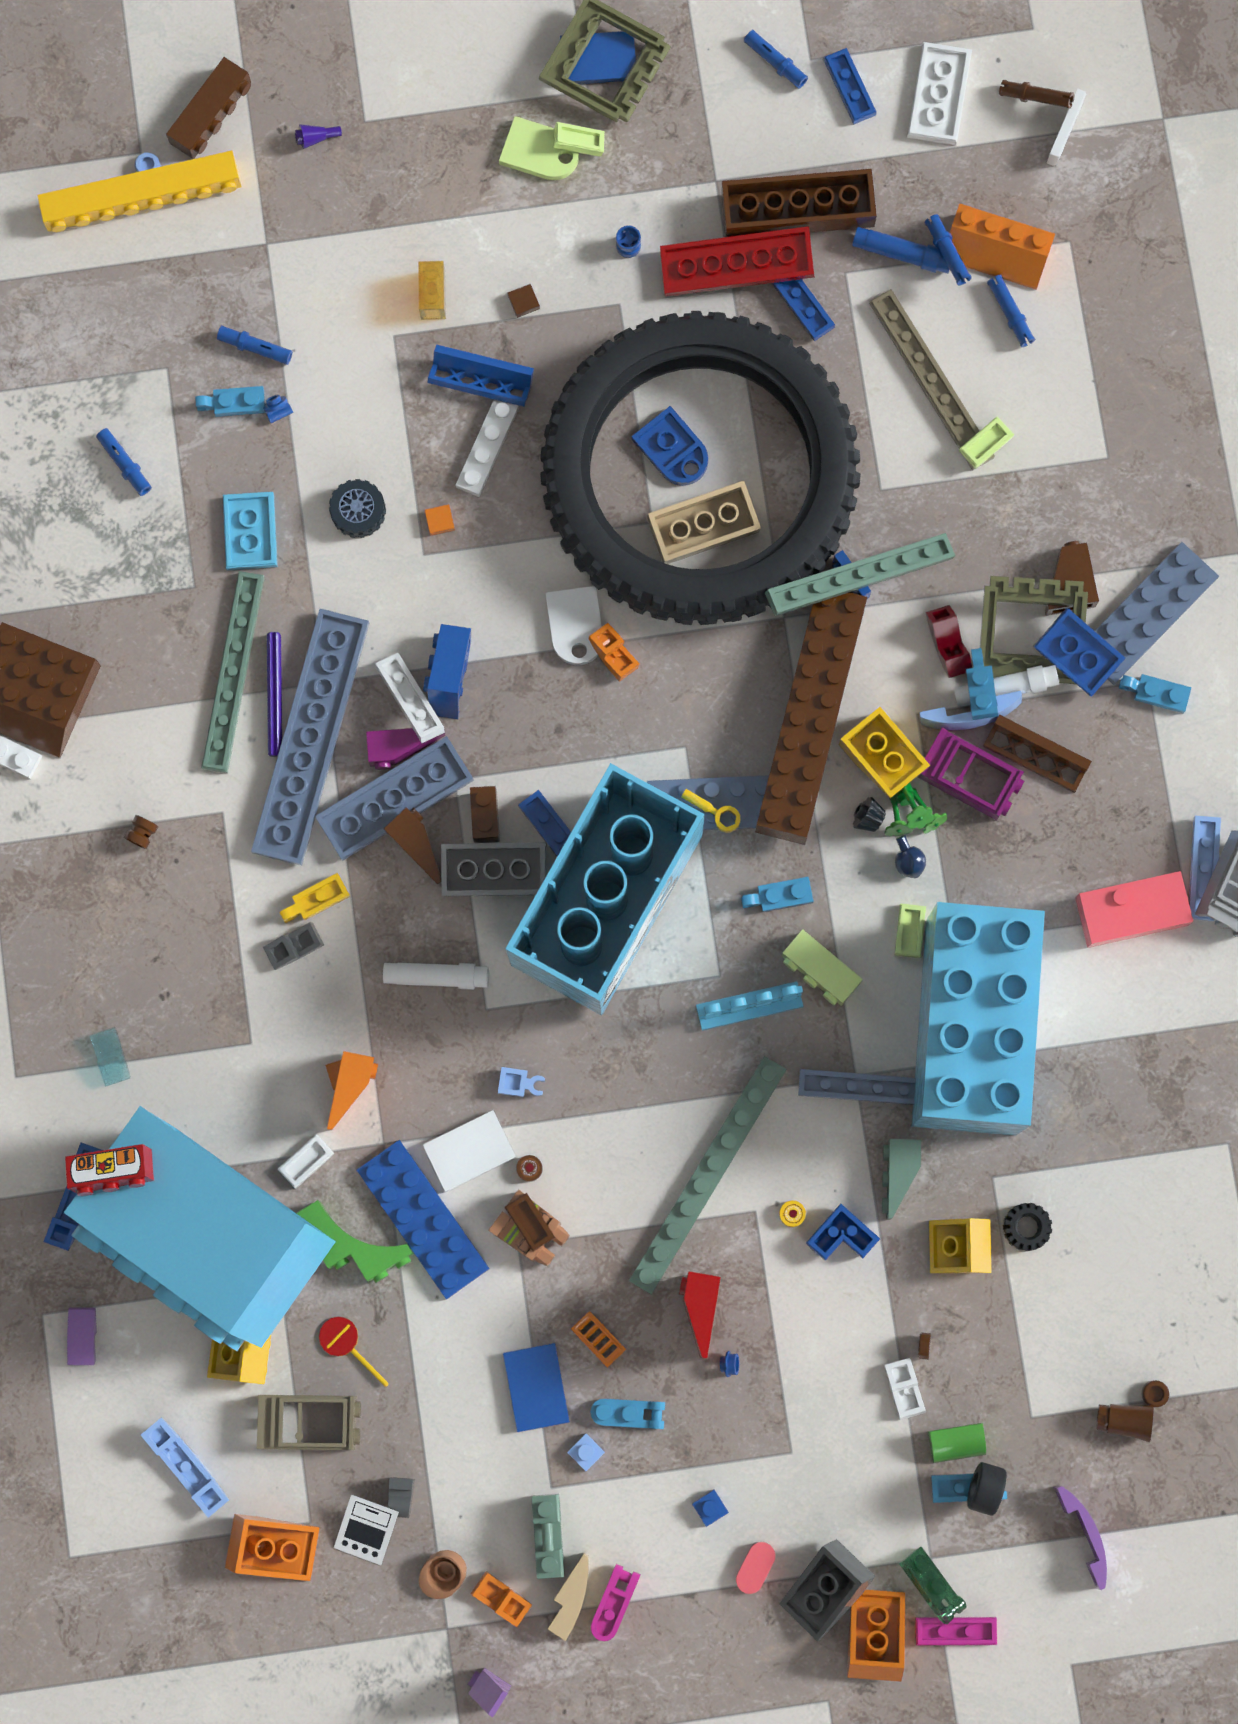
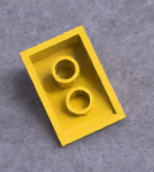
(883, 752)

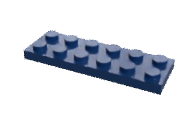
(423, 1219)

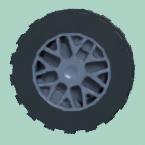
(357, 508)

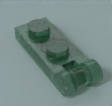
(932, 1585)

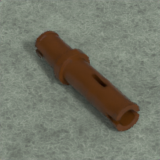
(1037, 94)

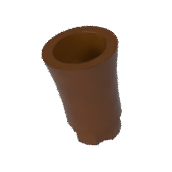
(1126, 1420)

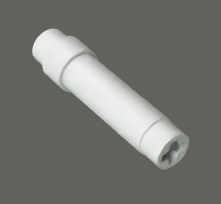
(1033, 680)
(461, 976)

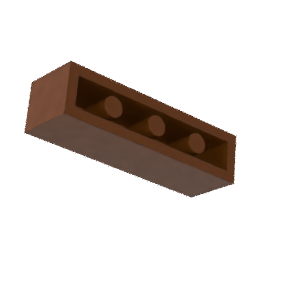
(209, 108)

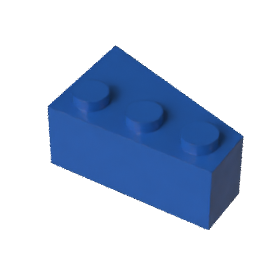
(447, 669)

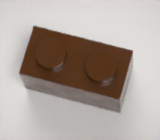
(484, 814)

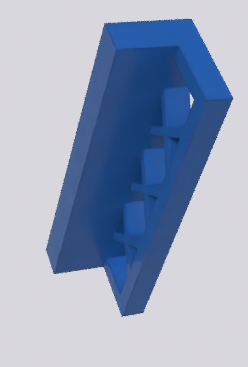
(482, 371)

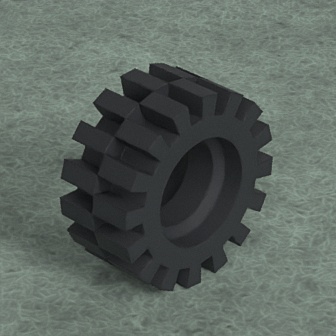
(1011, 1226)

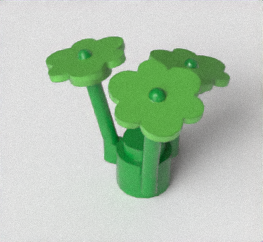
(920, 816)

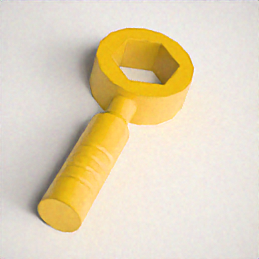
(707, 807)

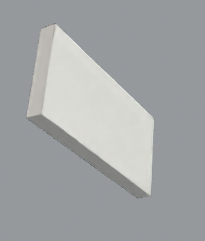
(939, 93)

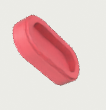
(755, 1567)

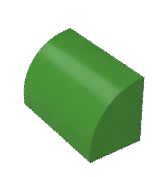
(957, 1442)

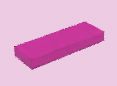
(958, 1632)

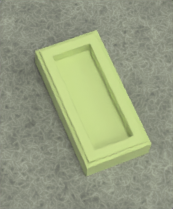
(578, 139)
(986, 442)
(910, 930)

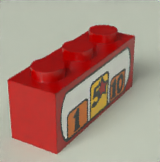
(109, 1169)

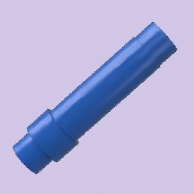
(925, 256)

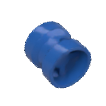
(628, 235)

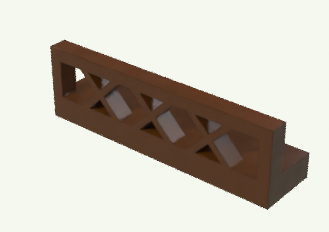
(1042, 745)

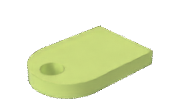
(532, 151)

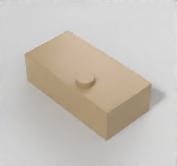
(703, 523)

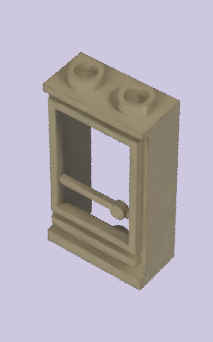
(271, 1422)

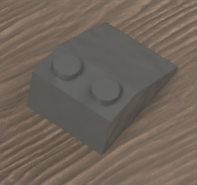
(826, 1589)

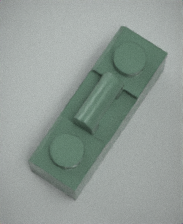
(548, 1536)

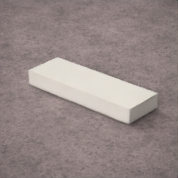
(1066, 128)

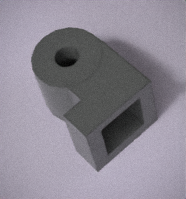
(401, 1495)

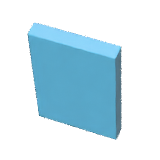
(250, 531)

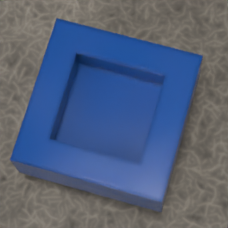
(710, 1508)

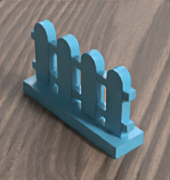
(750, 1005)

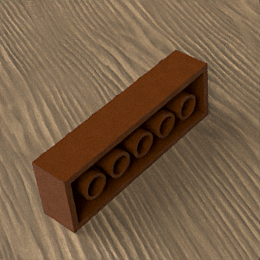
(794, 201)

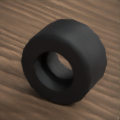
(986, 1488)

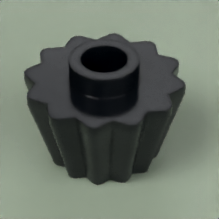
(869, 815)

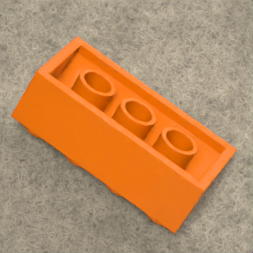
(1000, 245)

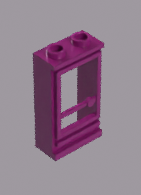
(940, 757)

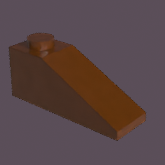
(413, 839)

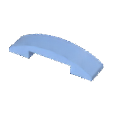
(938, 718)
(185, 1466)

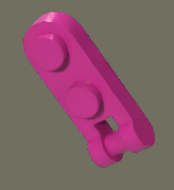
(613, 1604)

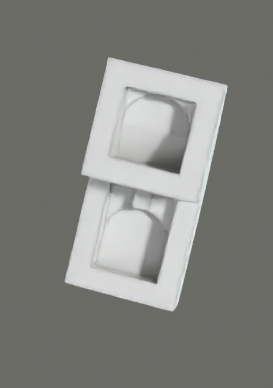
(905, 1388)

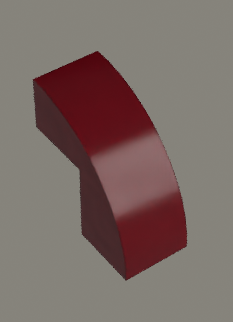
(948, 641)

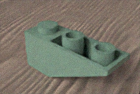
(903, 1164)

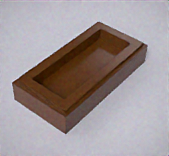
(529, 1222)

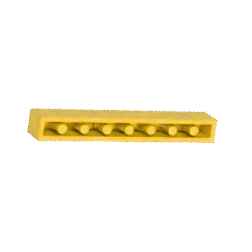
(139, 191)

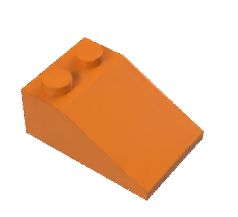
(352, 1079)
(271, 1548)
(877, 1636)

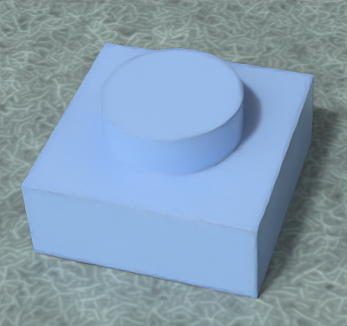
(586, 1452)

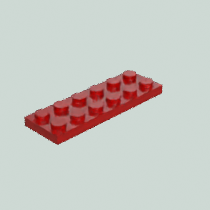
(737, 261)

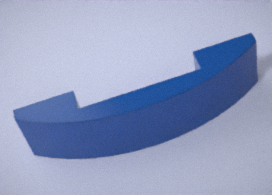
(62, 1226)

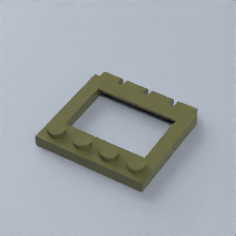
(575, 42)
(1024, 592)

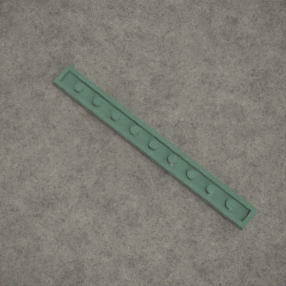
(707, 1175)

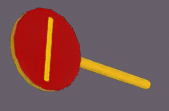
(339, 1337)

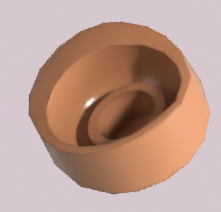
(442, 1574)

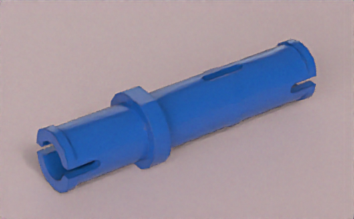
(782, 64)
(943, 240)
(1015, 319)
(244, 341)
(129, 469)

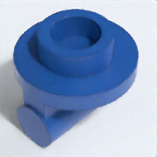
(277, 408)

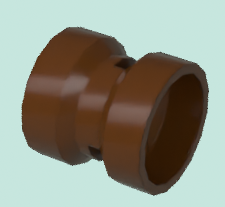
(140, 831)

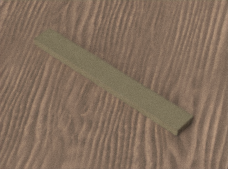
(925, 369)

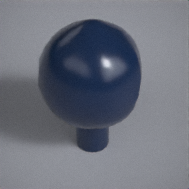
(909, 860)

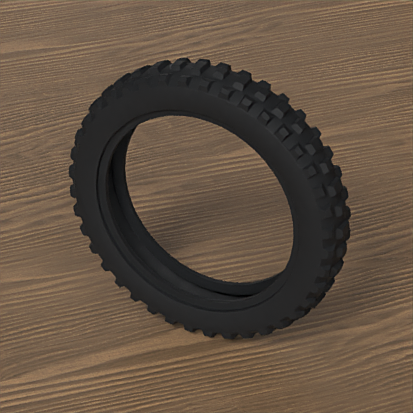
(686, 344)

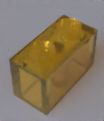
(432, 290)

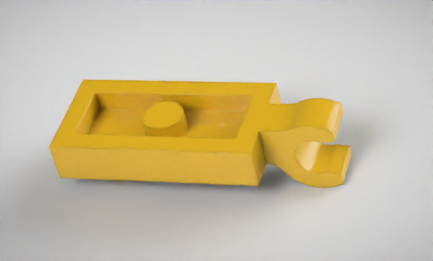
(316, 899)

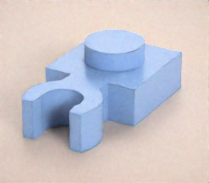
(515, 1082)

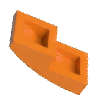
(611, 651)
(501, 1599)

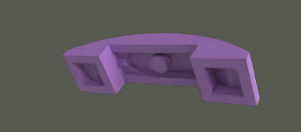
(1096, 1567)

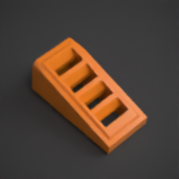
(591, 1345)

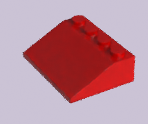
(700, 1302)

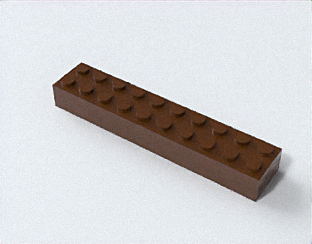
(810, 718)

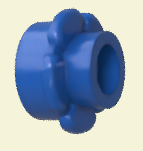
(729, 1364)

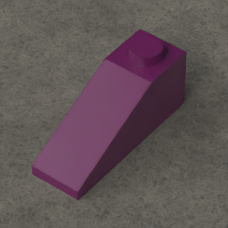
(393, 746)

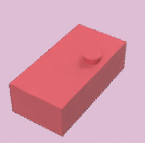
(1134, 909)

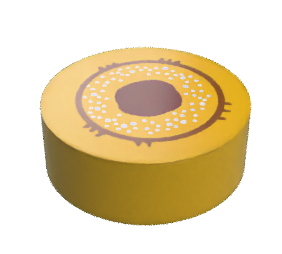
(792, 1213)

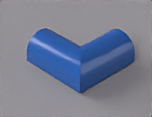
(839, 1228)

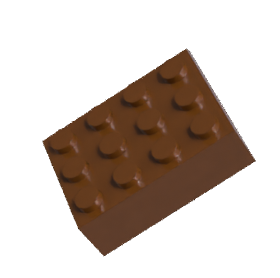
(41, 689)

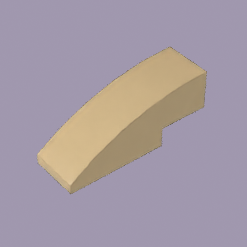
(571, 1598)

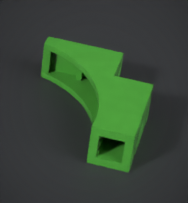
(371, 1259)

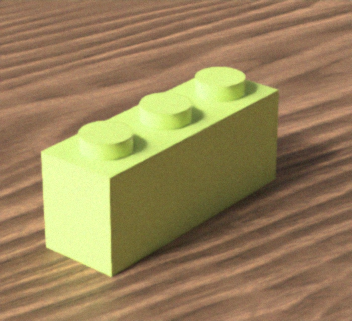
(821, 968)

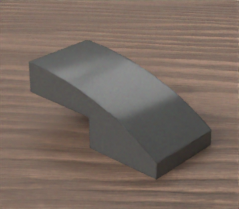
(293, 946)

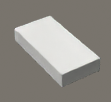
(306, 1161)

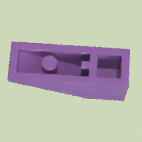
(488, 1690)

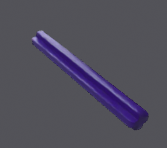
(274, 693)

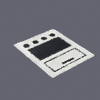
(366, 1529)

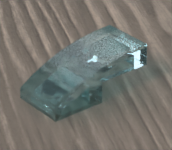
(110, 1056)

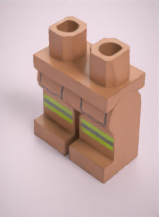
(507, 1231)

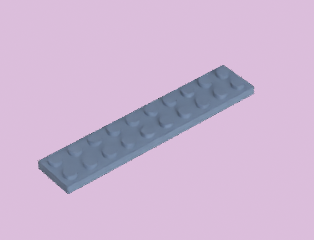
(310, 737)

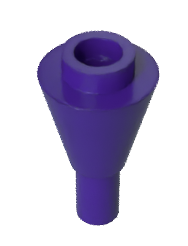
(311, 135)

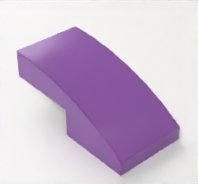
(81, 1336)

